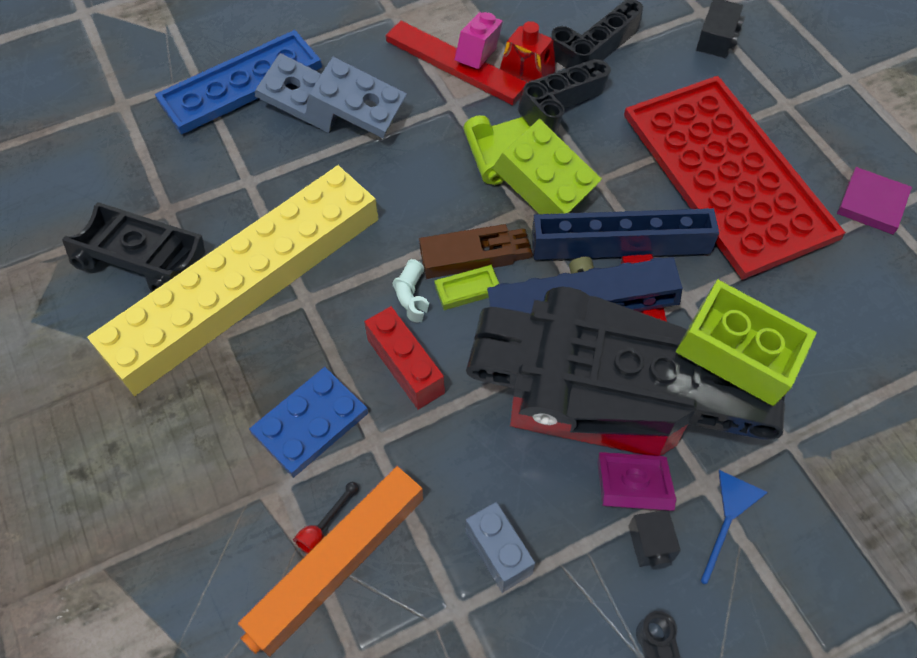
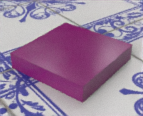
(874, 200)
(636, 481)

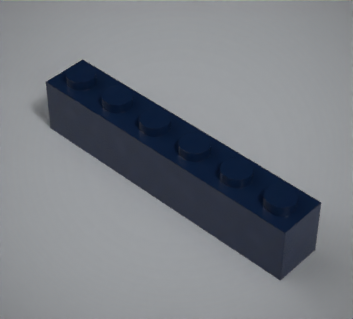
(624, 233)
(631, 285)

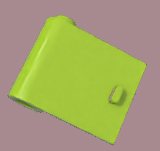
(490, 141)

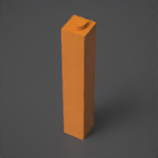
(330, 563)

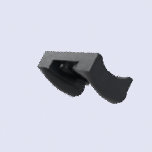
(134, 244)

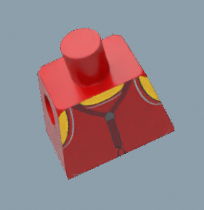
(528, 53)

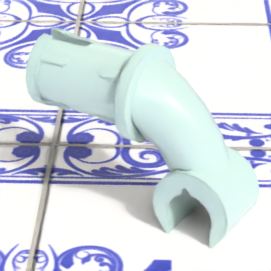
(405, 289)

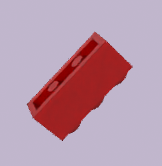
(405, 357)

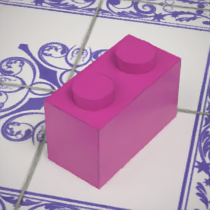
(478, 39)

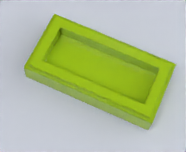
(465, 287)

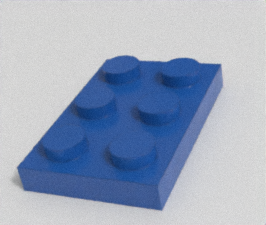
(308, 421)

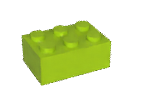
(546, 171)
(747, 343)

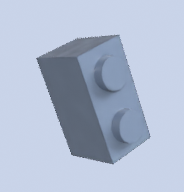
(499, 547)

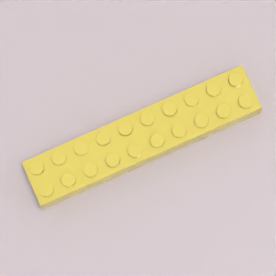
(233, 279)

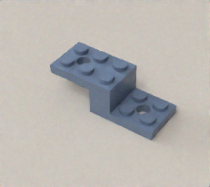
(331, 94)

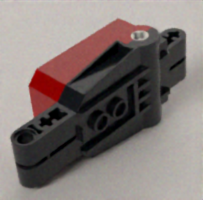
(608, 376)

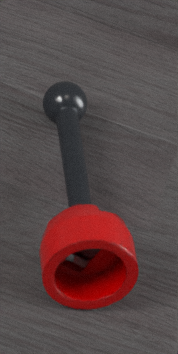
(311, 535)

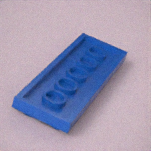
(230, 83)

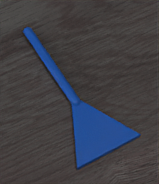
(736, 498)

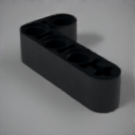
(600, 39)
(549, 95)

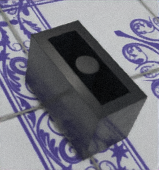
(720, 27)

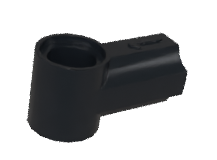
(654, 648)

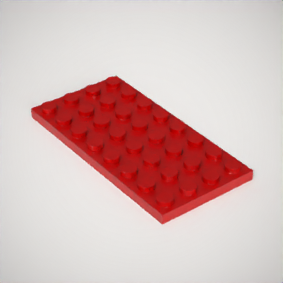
(729, 164)

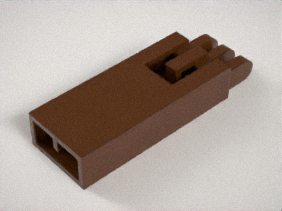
(464, 251)

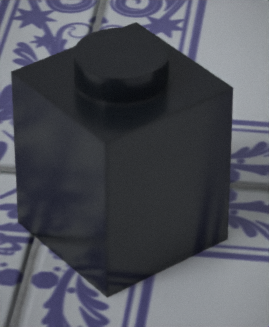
(654, 539)

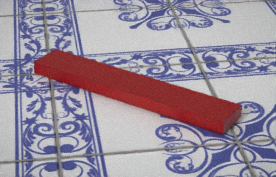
(443, 57)

